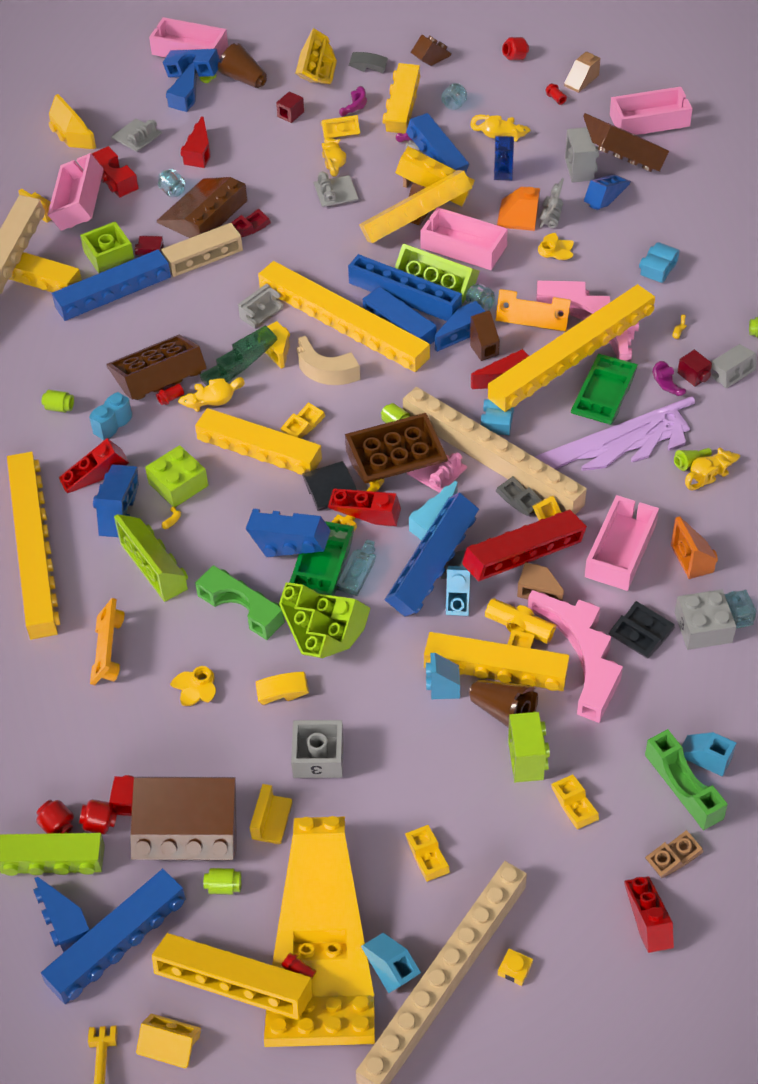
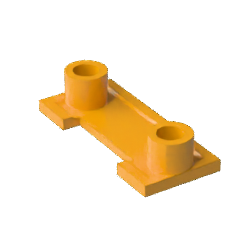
(532, 312)
(106, 622)

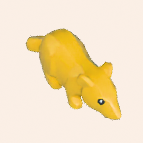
(496, 126)
(333, 155)
(216, 393)
(706, 468)

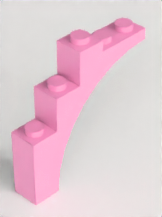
(583, 306)
(592, 647)

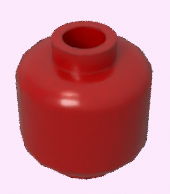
(515, 48)
(97, 816)
(54, 817)

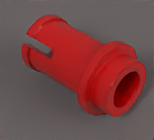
(553, 91)
(169, 394)
(295, 965)

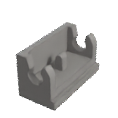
(260, 306)
(734, 365)

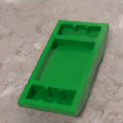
(604, 389)
(323, 569)

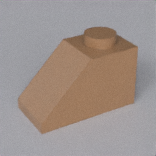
(583, 72)
(540, 580)

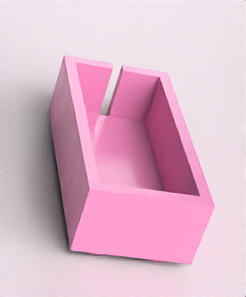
(184, 35)
(651, 111)
(75, 192)
(464, 238)
(621, 543)

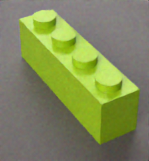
(51, 853)

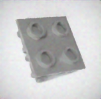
(137, 134)
(335, 190)
(552, 207)

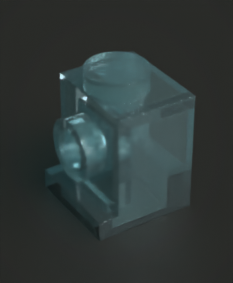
(741, 608)

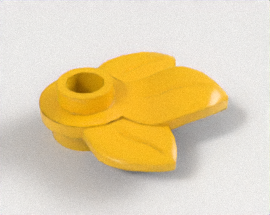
(555, 248)
(193, 688)

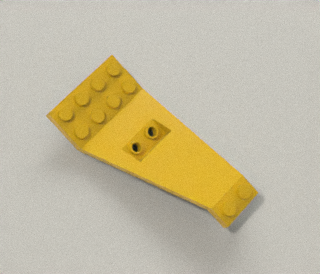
(326, 932)

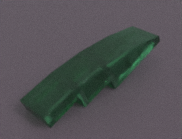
(242, 356)

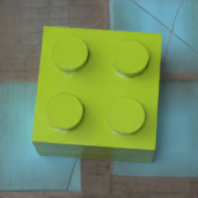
(107, 247)
(176, 476)
(527, 747)

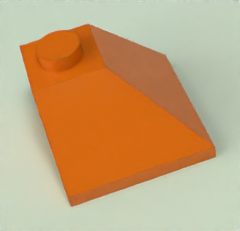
(520, 209)
(692, 550)

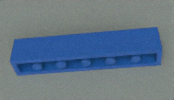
(111, 285)
(410, 289)
(432, 554)
(113, 936)

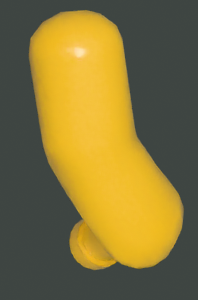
(679, 328)
(171, 520)

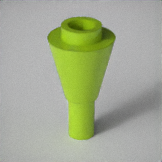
(684, 458)

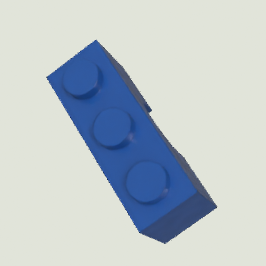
(204, 60)

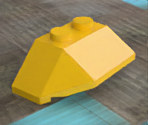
(316, 59)
(69, 125)

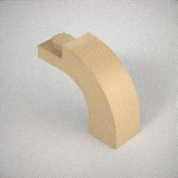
(324, 369)

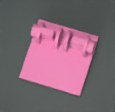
(440, 474)

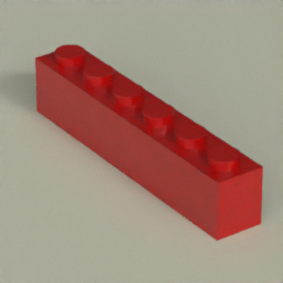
(523, 545)

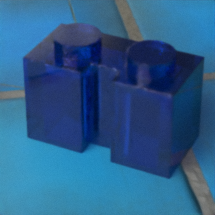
(504, 158)

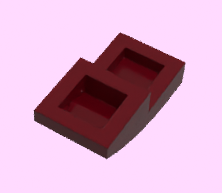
(251, 224)

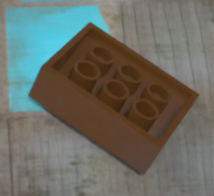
(625, 144)
(205, 206)
(157, 366)
(394, 448)
(183, 818)

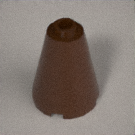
(241, 66)
(503, 698)

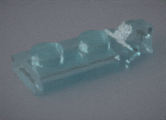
(357, 569)

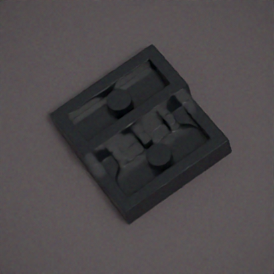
(325, 479)
(642, 629)

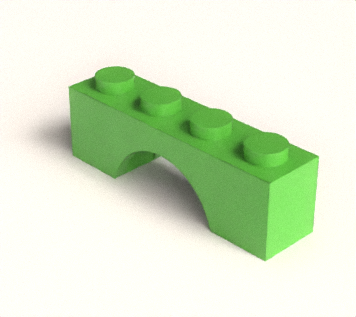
(219, 587)
(700, 800)

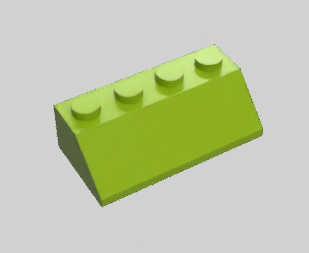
(436, 269)
(151, 556)

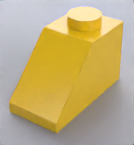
(279, 350)

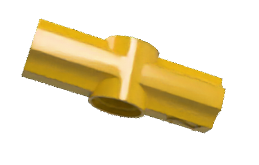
(520, 619)

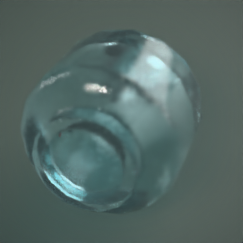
(454, 96)
(171, 183)
(482, 294)

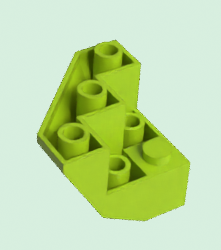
(320, 621)

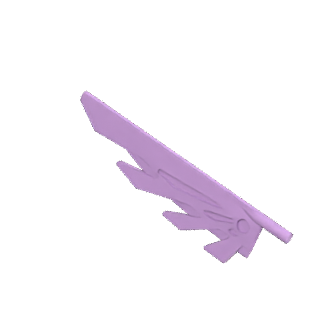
(611, 443)

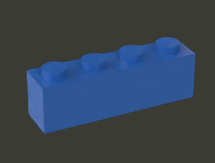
(435, 143)
(398, 313)

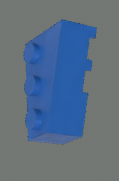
(115, 497)
(287, 534)

